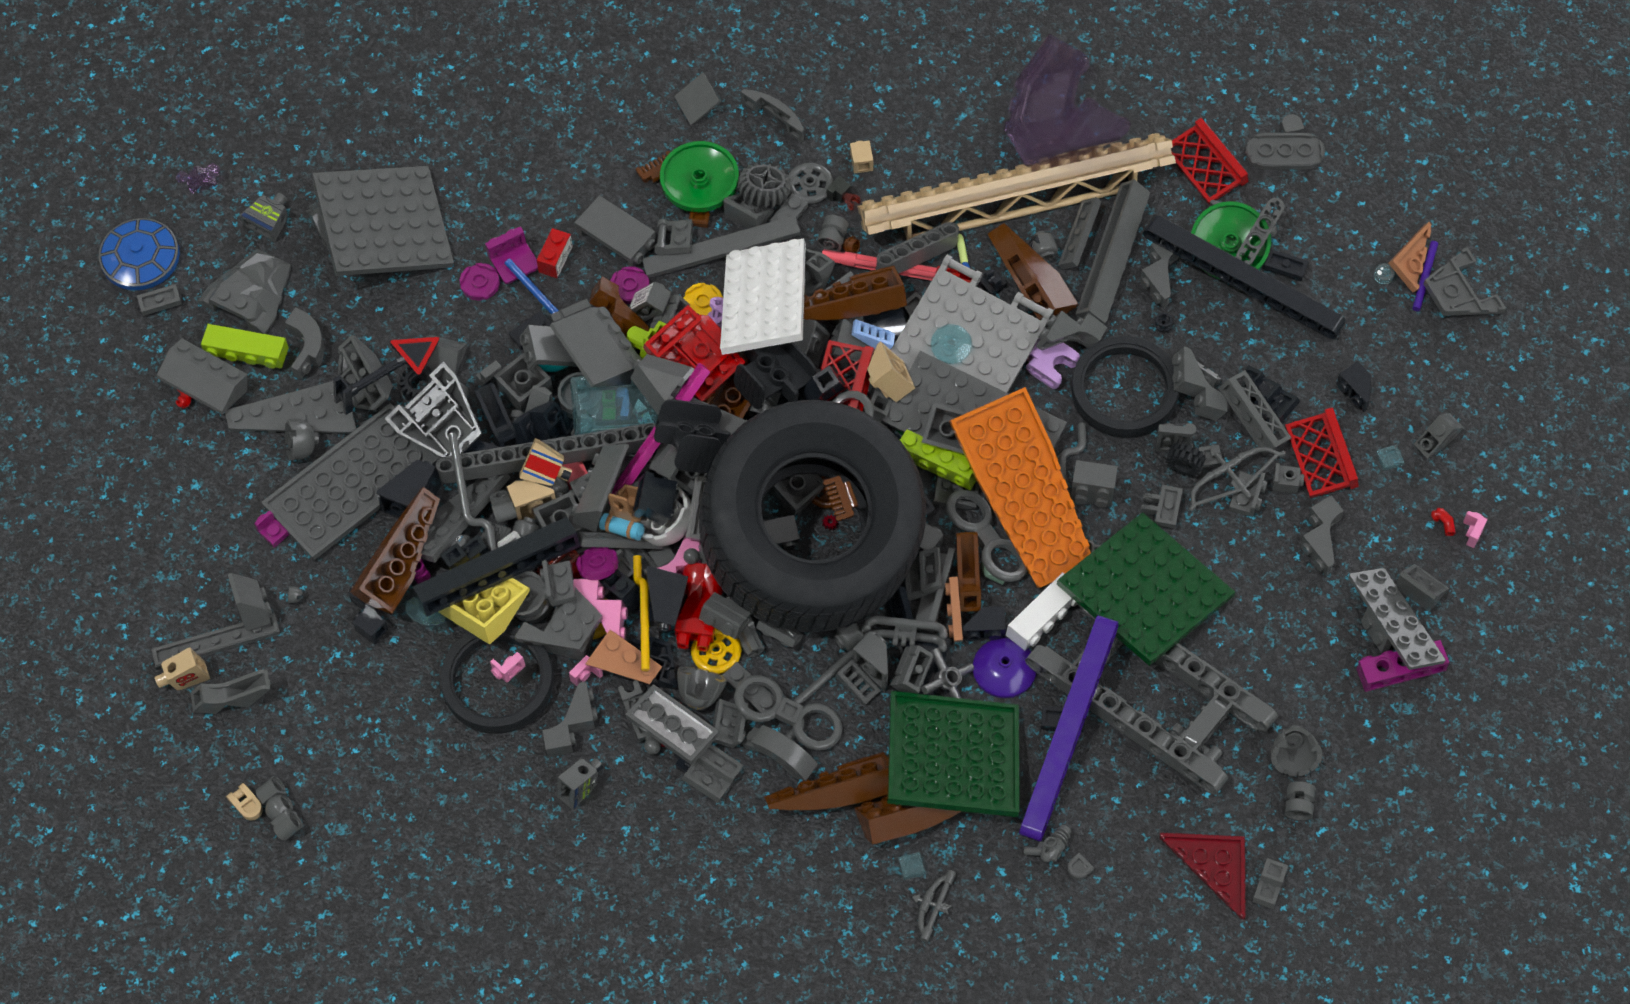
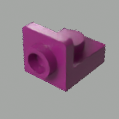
(270, 529)

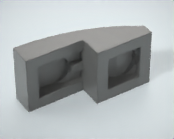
(488, 373)
(1270, 883)

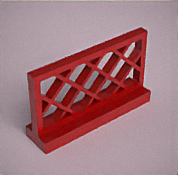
(1221, 154)
(861, 381)
(1337, 444)

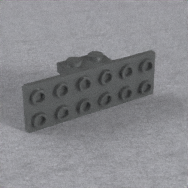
(1392, 620)

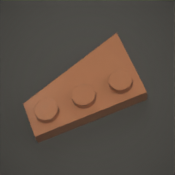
(953, 609)
(621, 658)

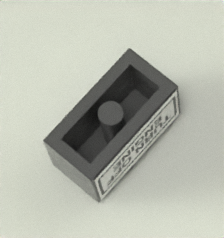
(650, 301)

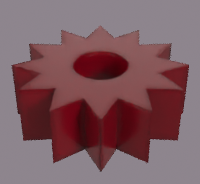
(827, 519)

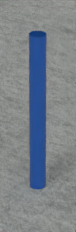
(530, 286)

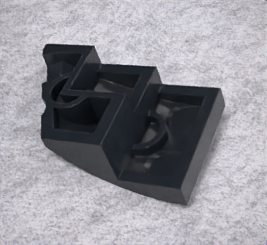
(890, 320)
(1279, 400)
(543, 423)
(660, 652)

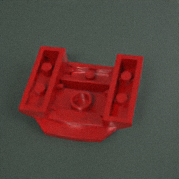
(692, 341)

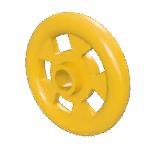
(734, 648)

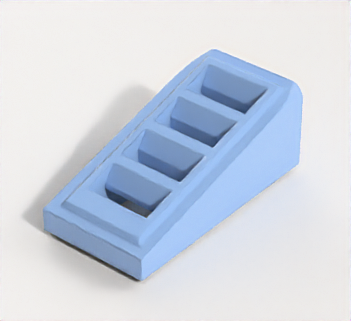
(872, 334)

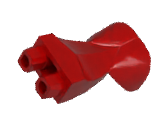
(699, 589)

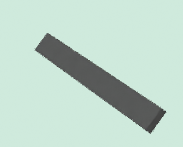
(722, 246)

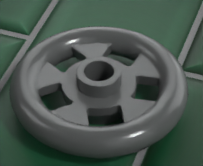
(808, 168)

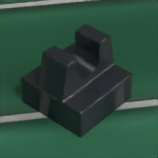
(992, 282)

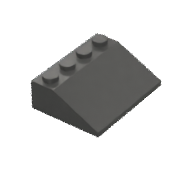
(597, 347)

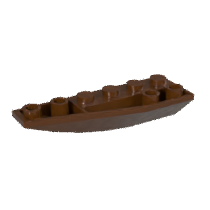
(1032, 273)
(890, 821)

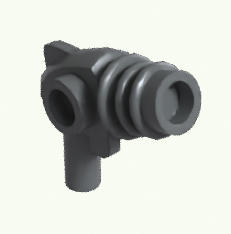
(1052, 846)

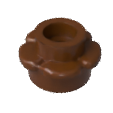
(851, 244)

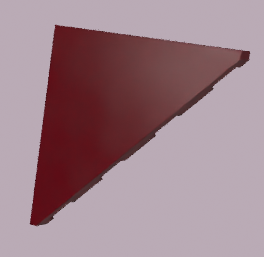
(1216, 861)

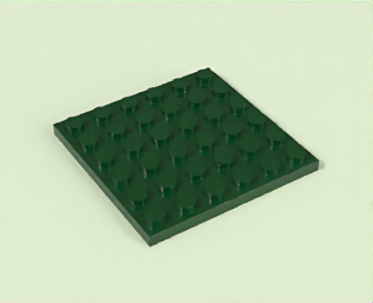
(1147, 587)
(953, 754)

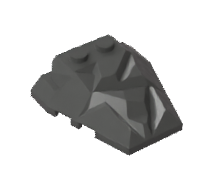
(250, 290)

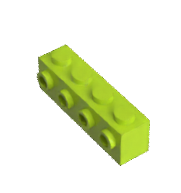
(245, 346)
(939, 461)

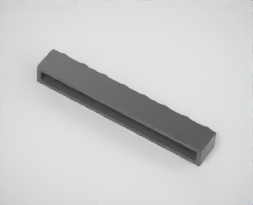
(1113, 251)

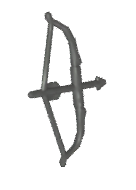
(1238, 481)

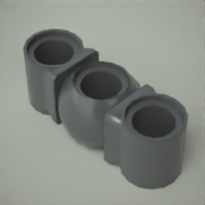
(279, 808)

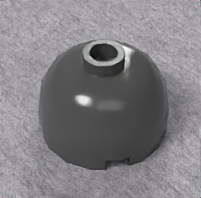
(300, 439)

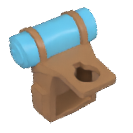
(620, 517)

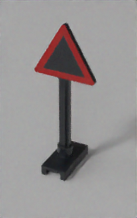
(412, 352)

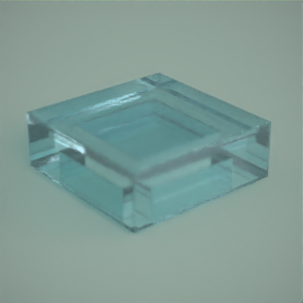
(1390, 457)
(911, 865)

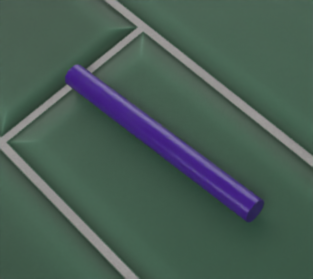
(1425, 274)

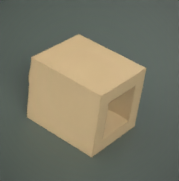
(861, 156)

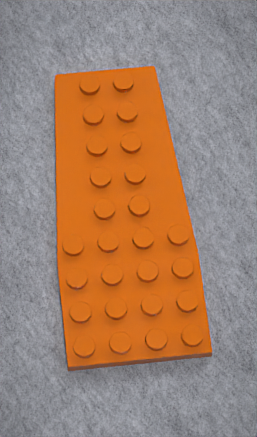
(1023, 484)

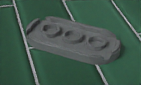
(1285, 151)

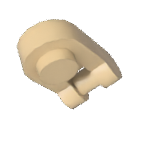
(250, 807)

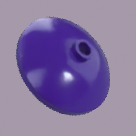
(999, 678)

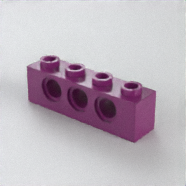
(1374, 679)

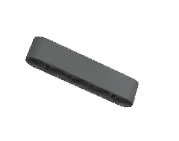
(920, 248)

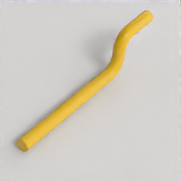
(644, 611)

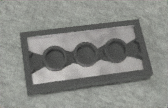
(672, 724)

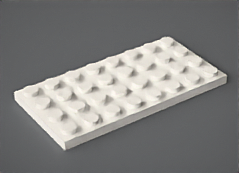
(763, 296)

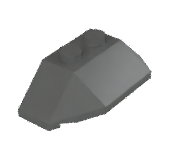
(356, 363)

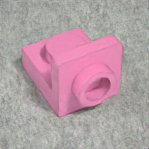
(1477, 524)
(509, 669)
(581, 672)

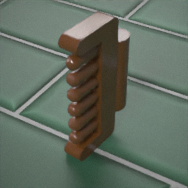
(654, 173)
(845, 495)

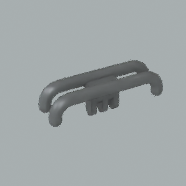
(907, 630)

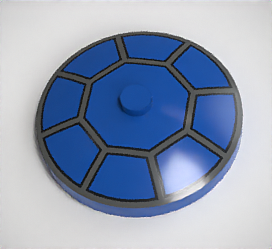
(139, 254)

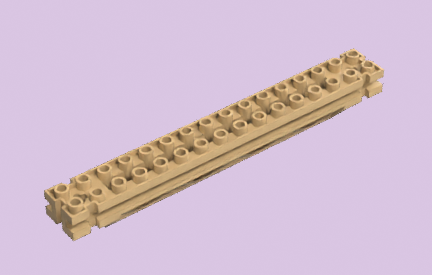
(1011, 185)

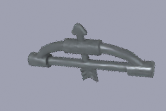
(939, 906)

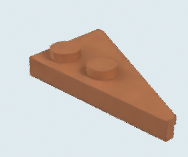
(1410, 259)

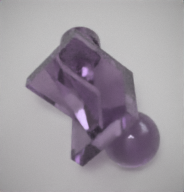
(199, 176)

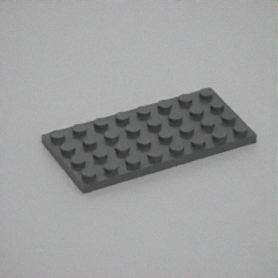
(953, 388)
(342, 484)

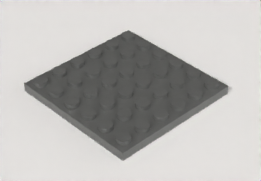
(382, 220)

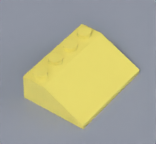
(490, 610)

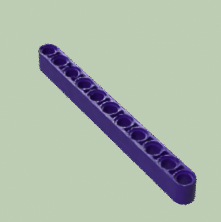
(1069, 728)

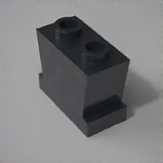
(655, 498)

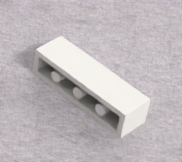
(1040, 616)

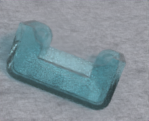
(608, 406)

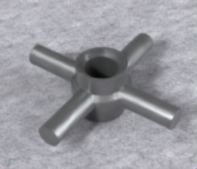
(940, 679)

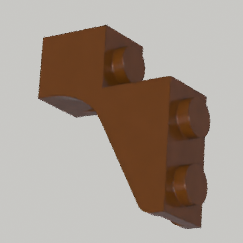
(607, 295)
(968, 571)

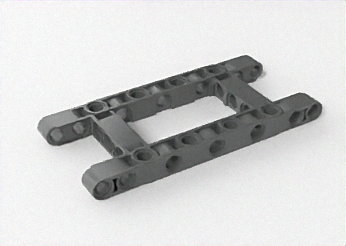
(1157, 740)

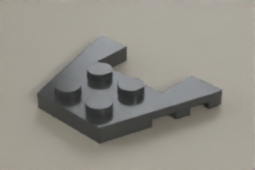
(1453, 293)
(568, 628)

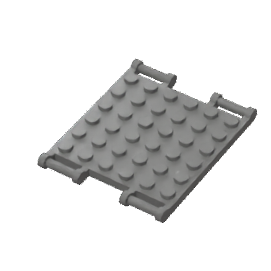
(998, 331)

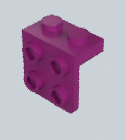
(511, 246)

